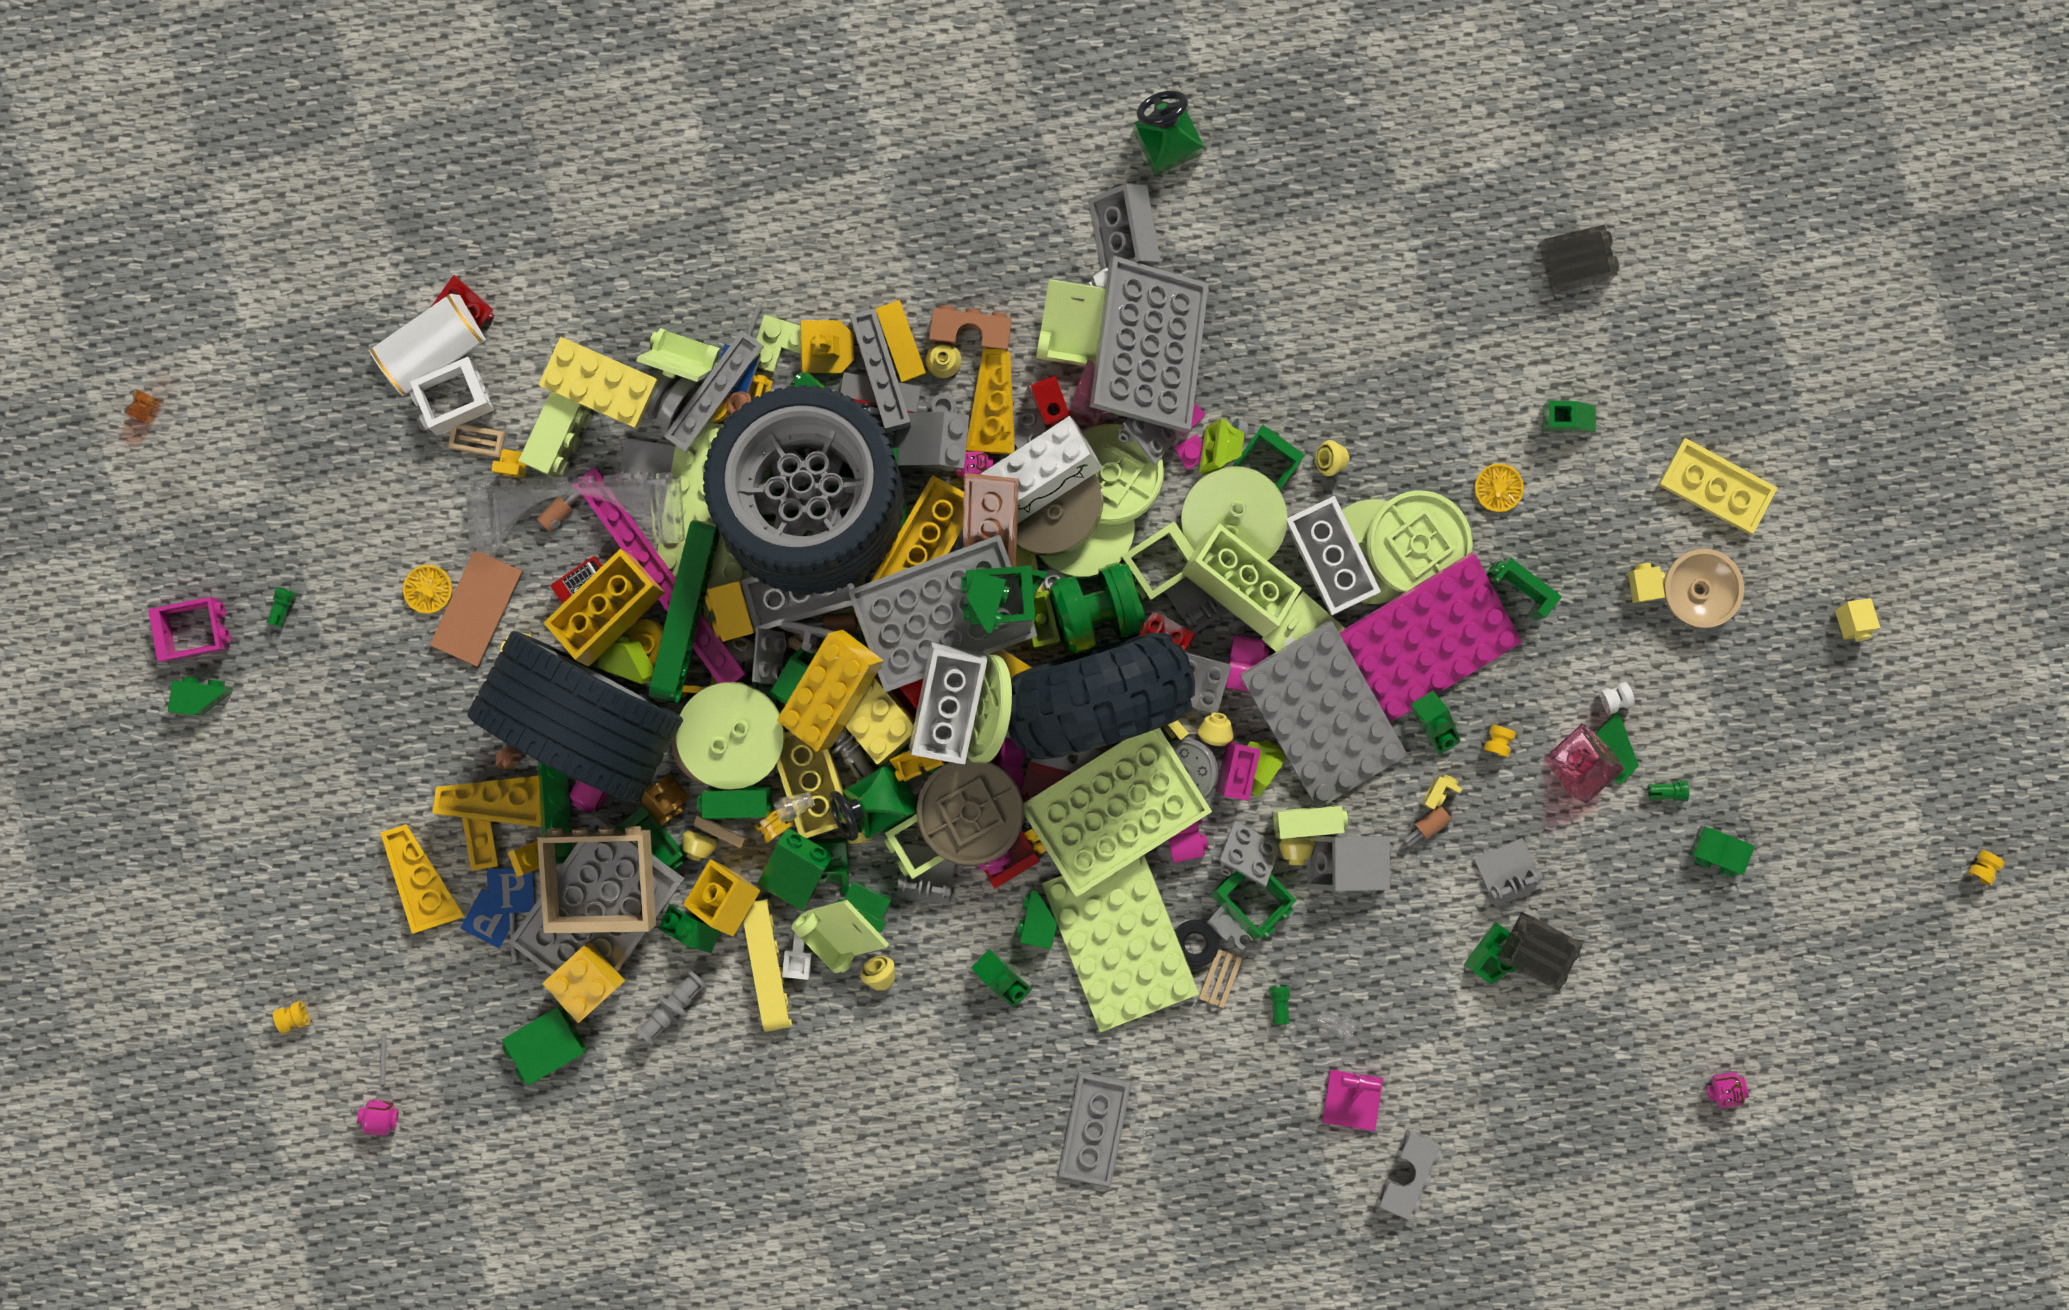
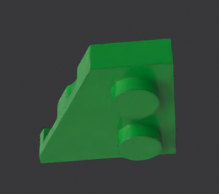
(1616, 738)

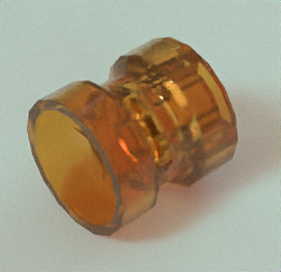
(142, 406)

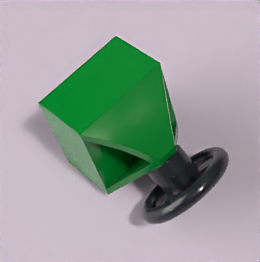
(1167, 133)
(875, 803)

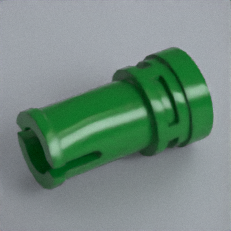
(282, 601)
(1677, 791)
(1280, 998)

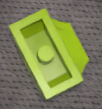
(1220, 445)
(1269, 763)

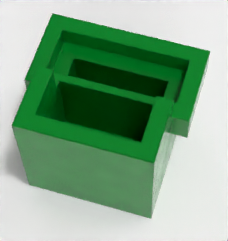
(869, 904)

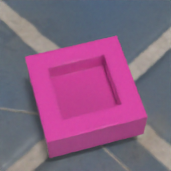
(1190, 451)

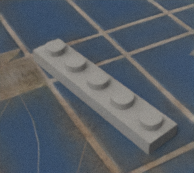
(880, 370)
(713, 391)

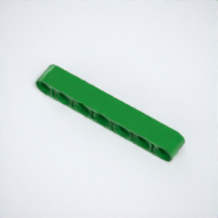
(684, 612)

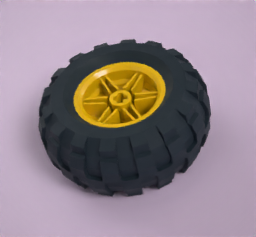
(1100, 696)

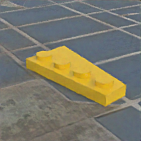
(992, 411)
(496, 801)
(419, 885)

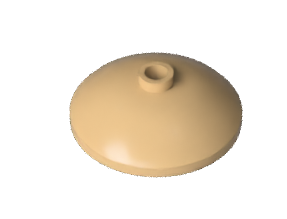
(1720, 583)

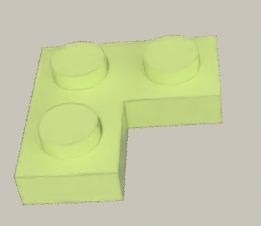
(775, 336)

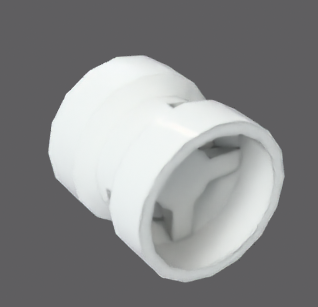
(1617, 698)

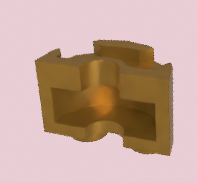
(665, 799)

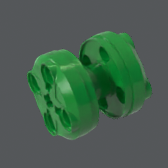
(1114, 603)

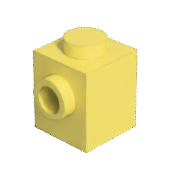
(1646, 583)
(1857, 619)

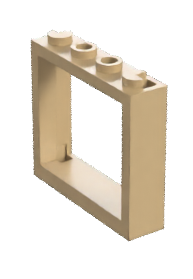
(584, 924)

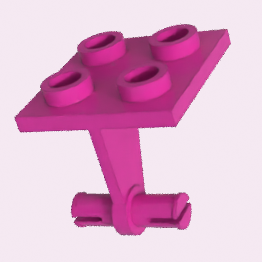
(1352, 1100)

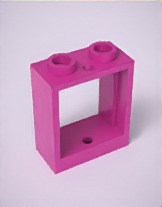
(163, 634)

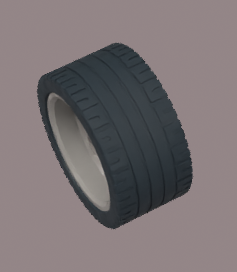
(768, 435)
(574, 717)

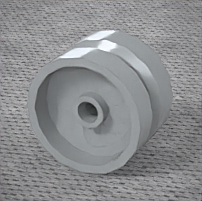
(669, 399)

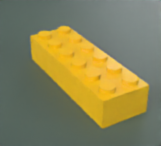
(928, 529)

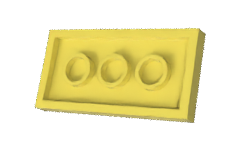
(598, 382)
(1717, 486)

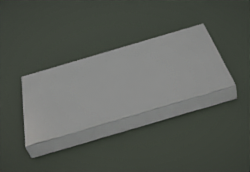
(1094, 1129)

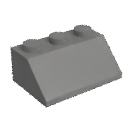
(1124, 225)

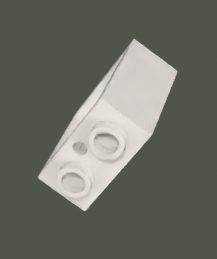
(466, 413)

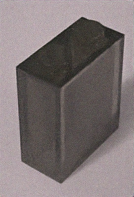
(1579, 259)
(1540, 951)

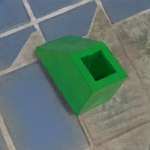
(1568, 417)
(985, 597)
(791, 675)
(196, 698)
(1436, 722)
(1039, 922)
(689, 929)
(1001, 978)

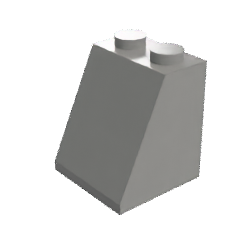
(933, 442)
(1349, 863)

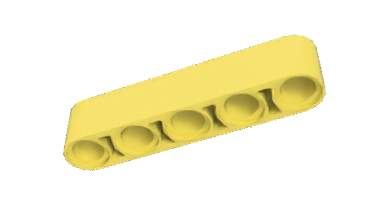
(765, 967)

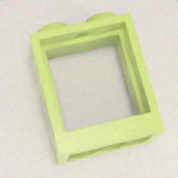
(1181, 544)
(1309, 821)
(905, 863)

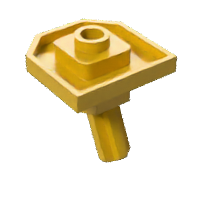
(825, 346)

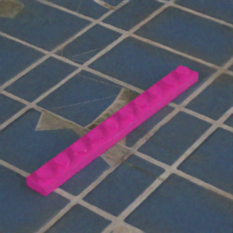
(634, 542)

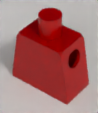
(1045, 393)

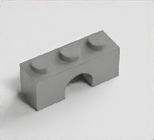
(1403, 1197)

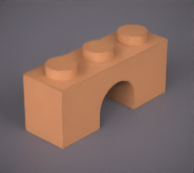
(948, 324)

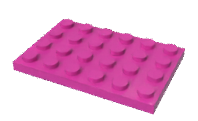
(1431, 636)

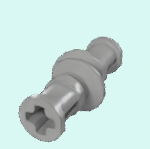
(852, 755)
(671, 1007)

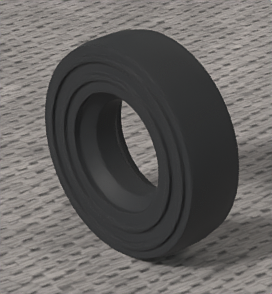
(1211, 939)

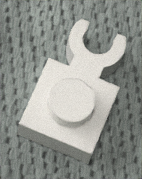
(1226, 926)

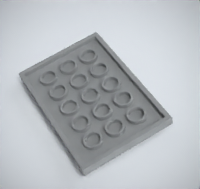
(1149, 344)
(926, 607)
(1323, 714)
(595, 882)

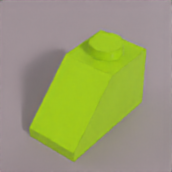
(1044, 623)
(627, 660)

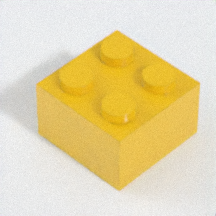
(730, 611)
(721, 897)
(583, 982)

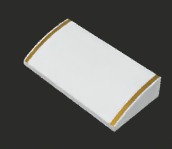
(428, 343)

